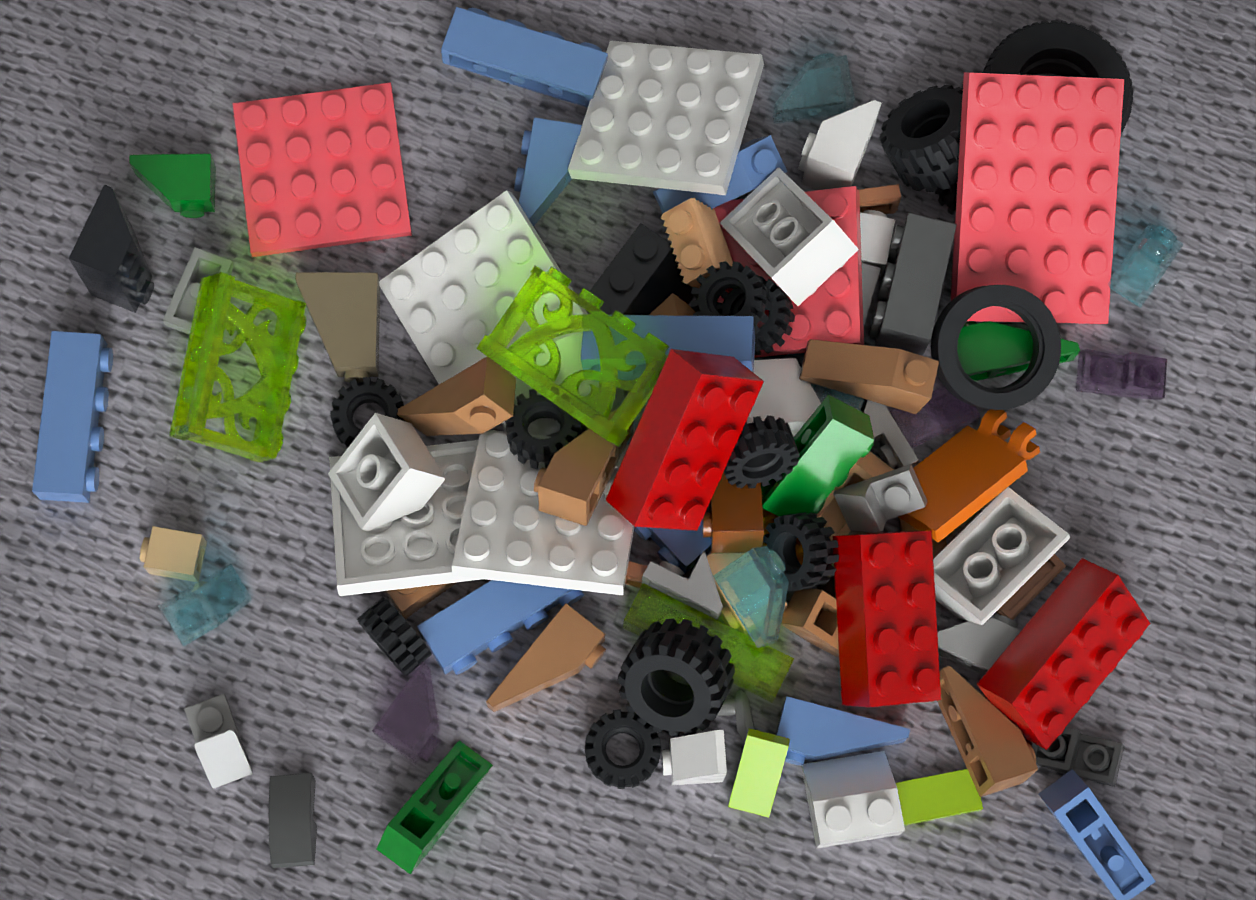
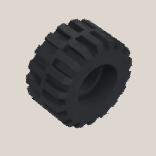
(925, 138)
(665, 701)

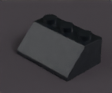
(111, 257)
(641, 276)

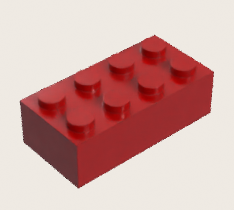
(684, 440)
(887, 619)
(1064, 652)

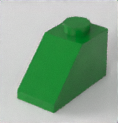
(179, 180)

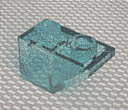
(1145, 264)
(205, 605)

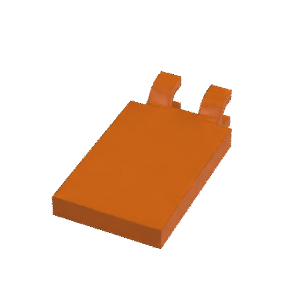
(970, 472)

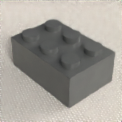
(912, 284)

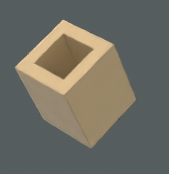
(173, 554)

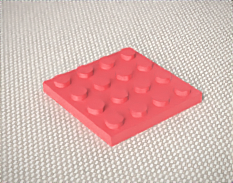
(321, 169)
(837, 305)

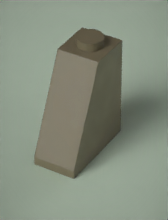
(346, 318)

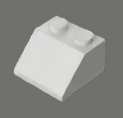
(838, 148)
(386, 472)
(852, 799)

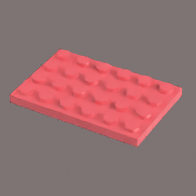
(1038, 191)

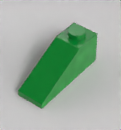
(1000, 350)
(433, 807)

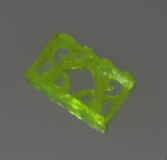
(522, 354)
(201, 369)

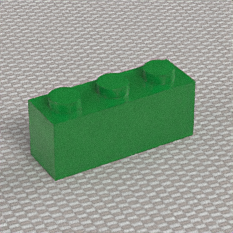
(827, 451)

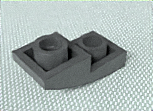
(1087, 755)
(291, 820)

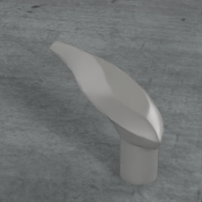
(741, 708)

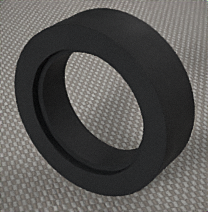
(1045, 347)

